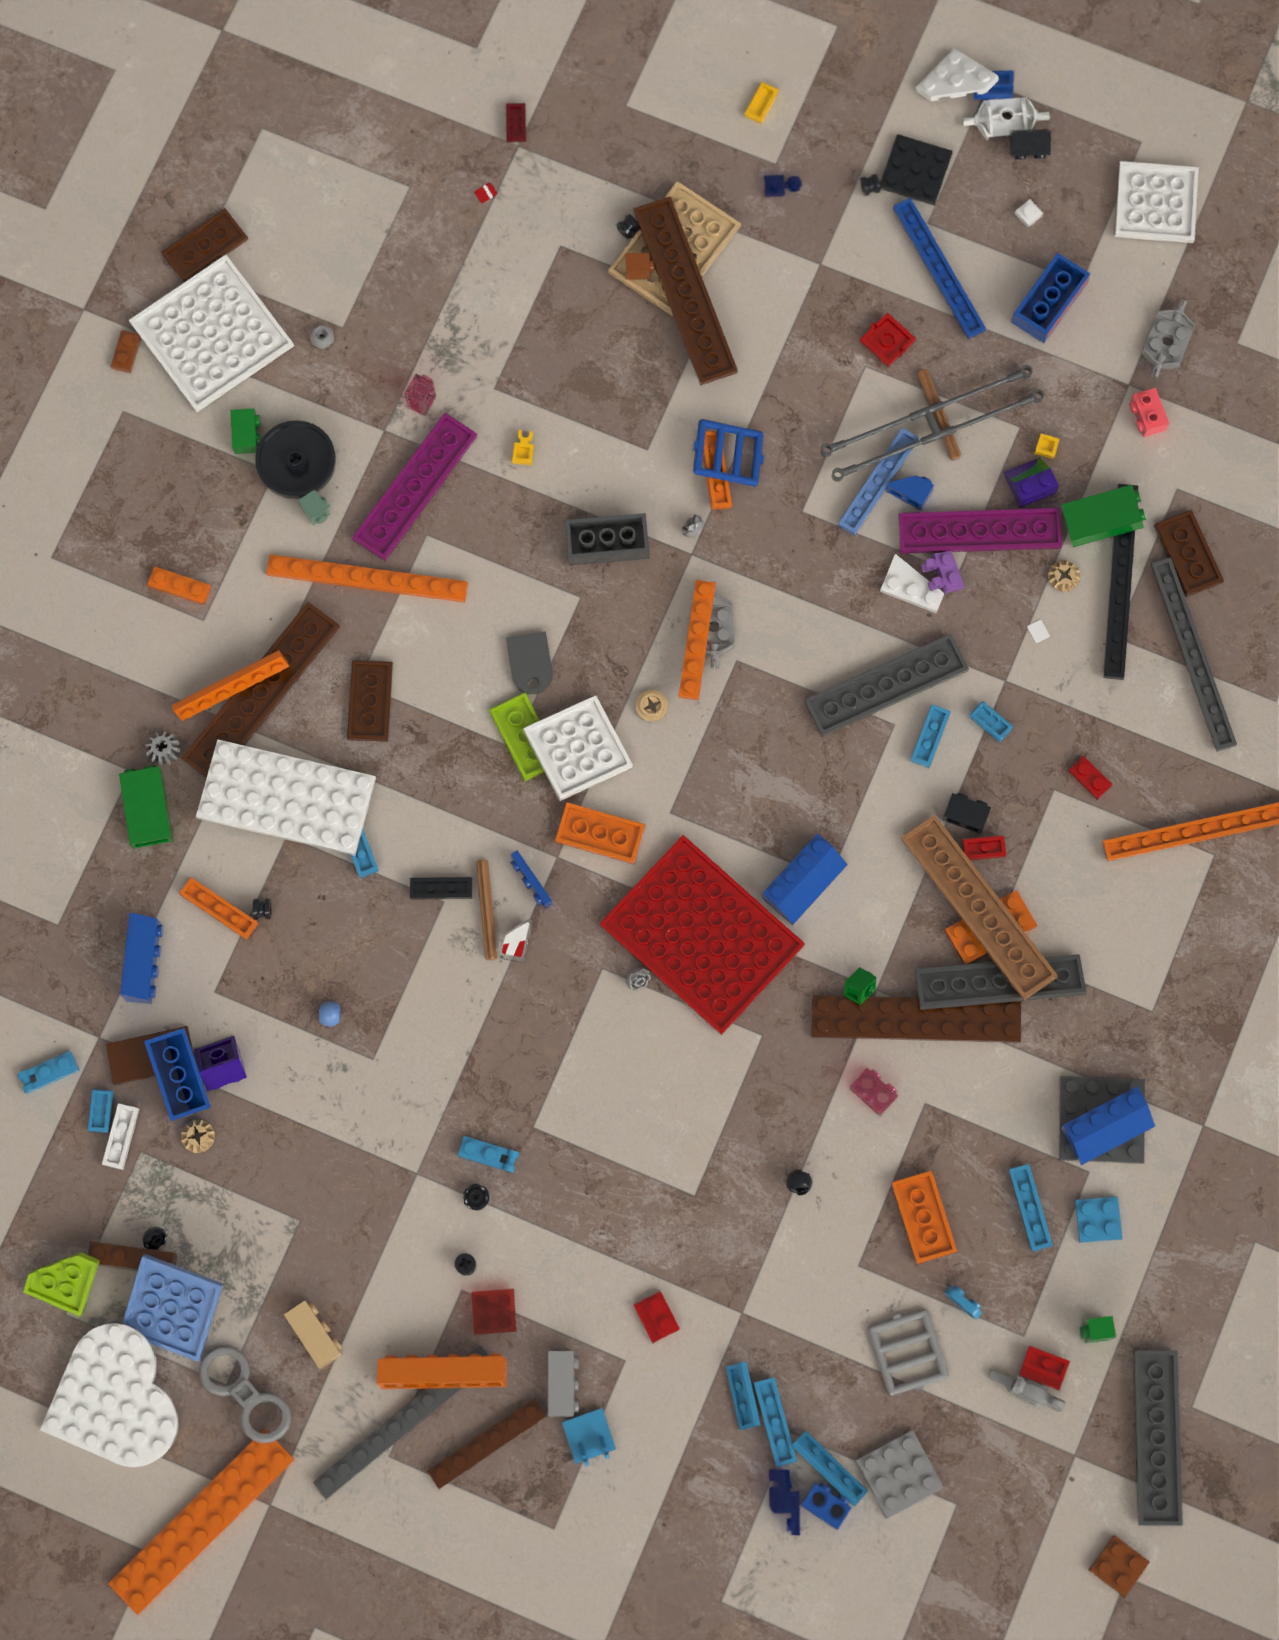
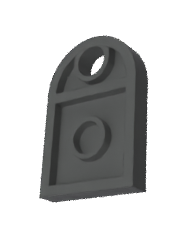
(529, 661)

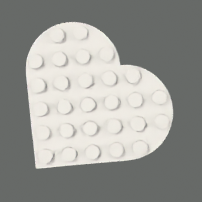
(111, 1399)

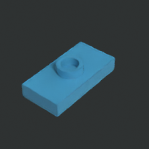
(991, 721)
(100, 1111)

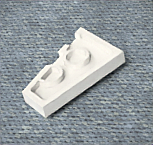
(910, 586)

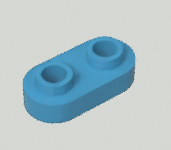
(971, 1307)

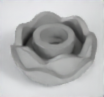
(322, 342)
(693, 526)
(637, 978)

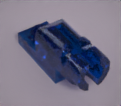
(783, 1500)

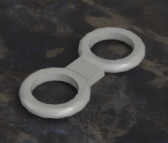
(245, 1394)

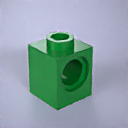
(860, 986)

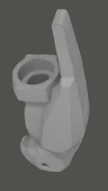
(1028, 1391)

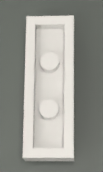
(120, 1136)

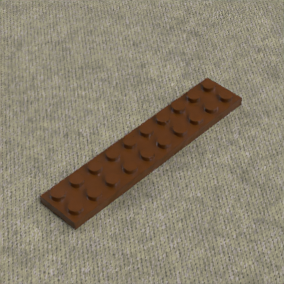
(685, 291)
(250, 708)
(903, 1020)

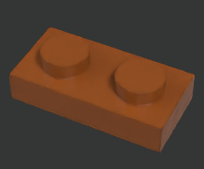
(126, 351)

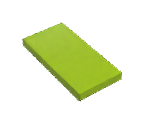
(510, 720)

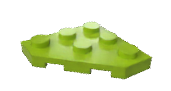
(64, 1282)

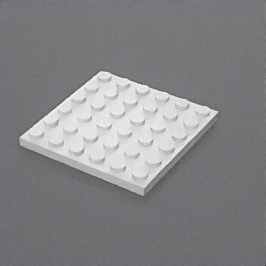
(211, 333)

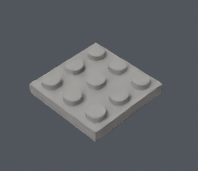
(899, 1474)

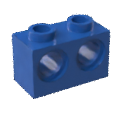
(823, 1511)

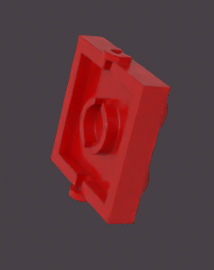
(887, 339)

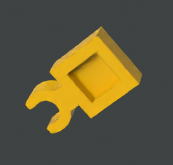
(523, 451)

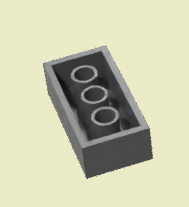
(607, 539)

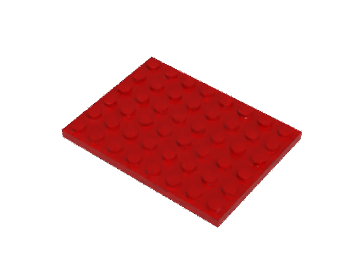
(702, 934)

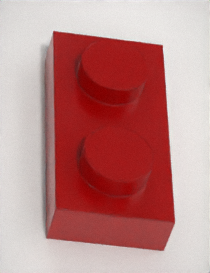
(1090, 778)
(984, 848)

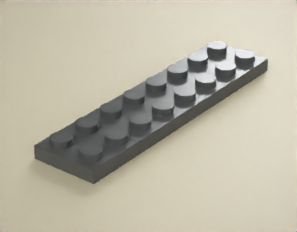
(886, 685)
(986, 984)
(1157, 1438)

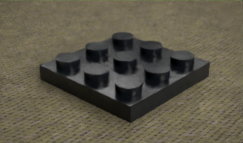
(916, 169)

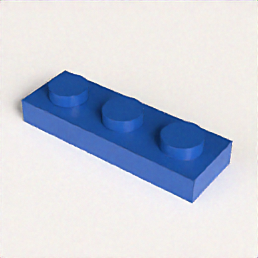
(530, 880)

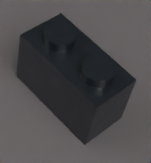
(1030, 143)
(967, 813)

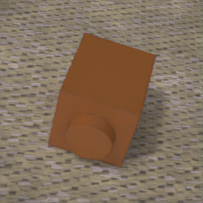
(638, 266)

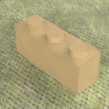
(313, 1334)

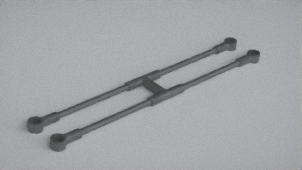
(937, 433)

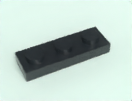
(441, 888)

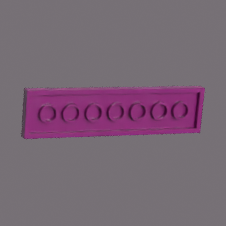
(414, 487)
(980, 530)

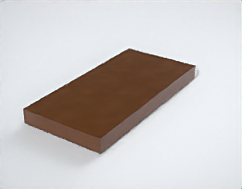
(204, 245)
(1189, 553)
(370, 701)
(130, 1058)

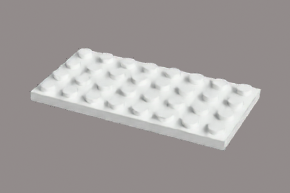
(286, 797)

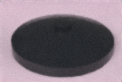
(295, 459)

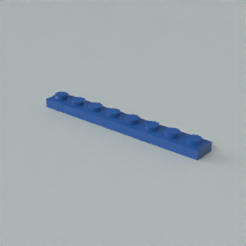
(939, 268)

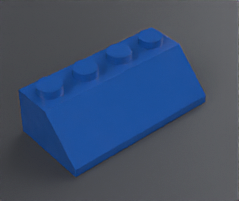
(804, 879)
(141, 959)
(177, 1074)
(1108, 1125)

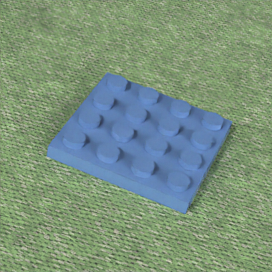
(172, 1306)

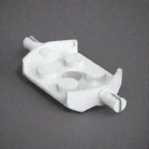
(992, 124)

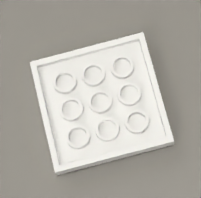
(1156, 202)
(577, 748)

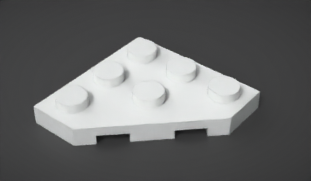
(956, 77)

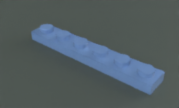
(876, 484)

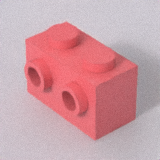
(1149, 412)

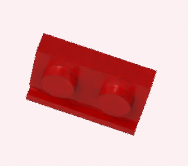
(656, 1317)
(1044, 1368)

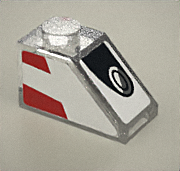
(515, 943)

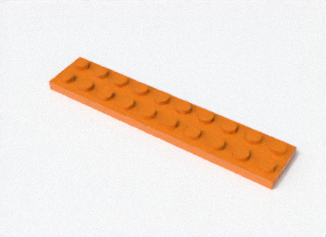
(200, 1523)

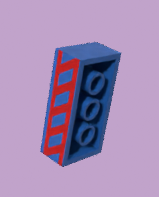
(1050, 298)

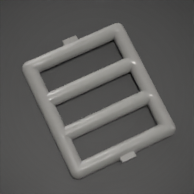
(886, 1369)

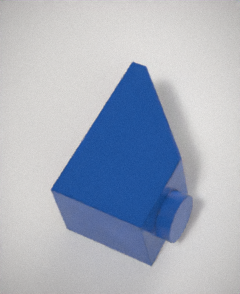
(912, 490)

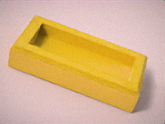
(761, 102)

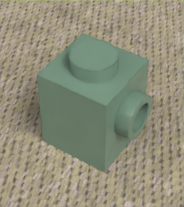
(315, 507)

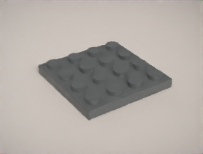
(1084, 1094)

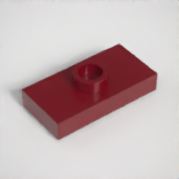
(516, 122)

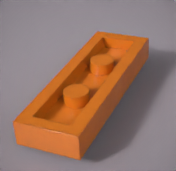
(179, 585)

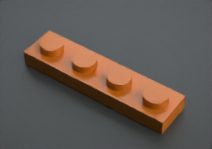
(717, 489)
(218, 908)

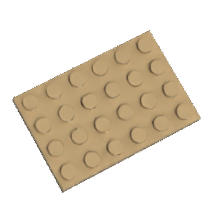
(707, 233)

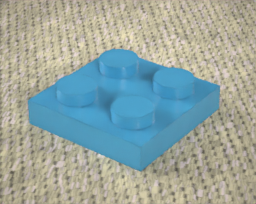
(1098, 1219)

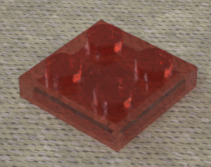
(494, 1311)

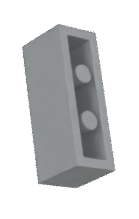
(562, 1384)

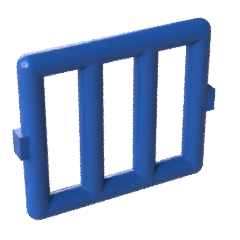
(740, 432)

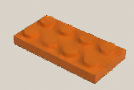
(600, 833)
(968, 946)
(924, 1217)

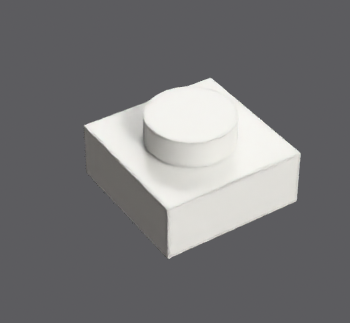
(1028, 213)

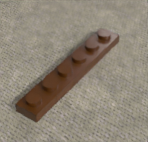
(486, 1443)

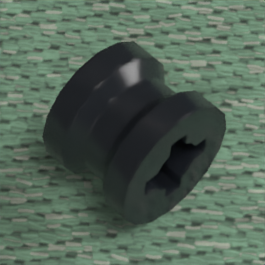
(870, 184)
(628, 226)
(262, 909)
(468, 1266)

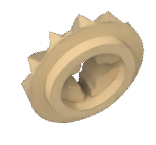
(1065, 584)
(654, 697)
(205, 1141)

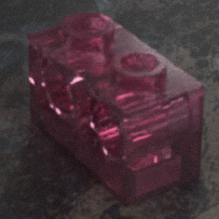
(420, 394)
(869, 1096)

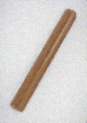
(940, 417)
(486, 909)

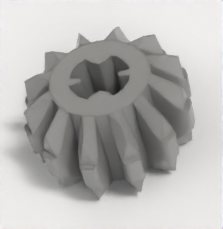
(167, 753)

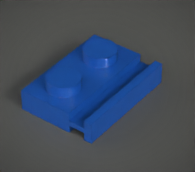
(1001, 89)

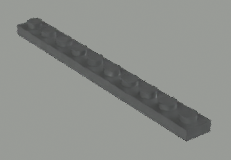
(1193, 655)
(385, 1437)

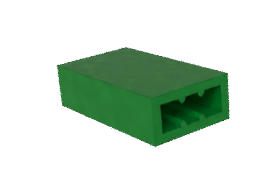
(1103, 515)
(146, 806)

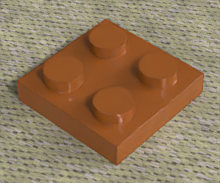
(1119, 1566)

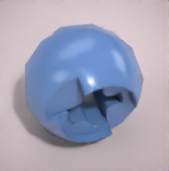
(329, 1013)

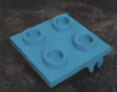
(589, 1436)

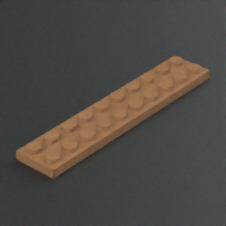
(979, 907)

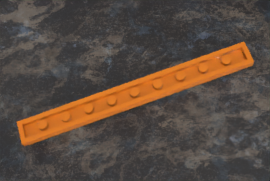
(367, 578)
(1191, 832)

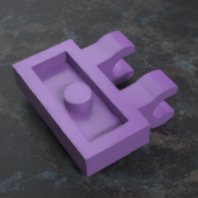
(947, 571)

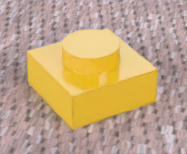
(1047, 446)

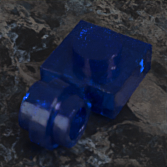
(776, 186)

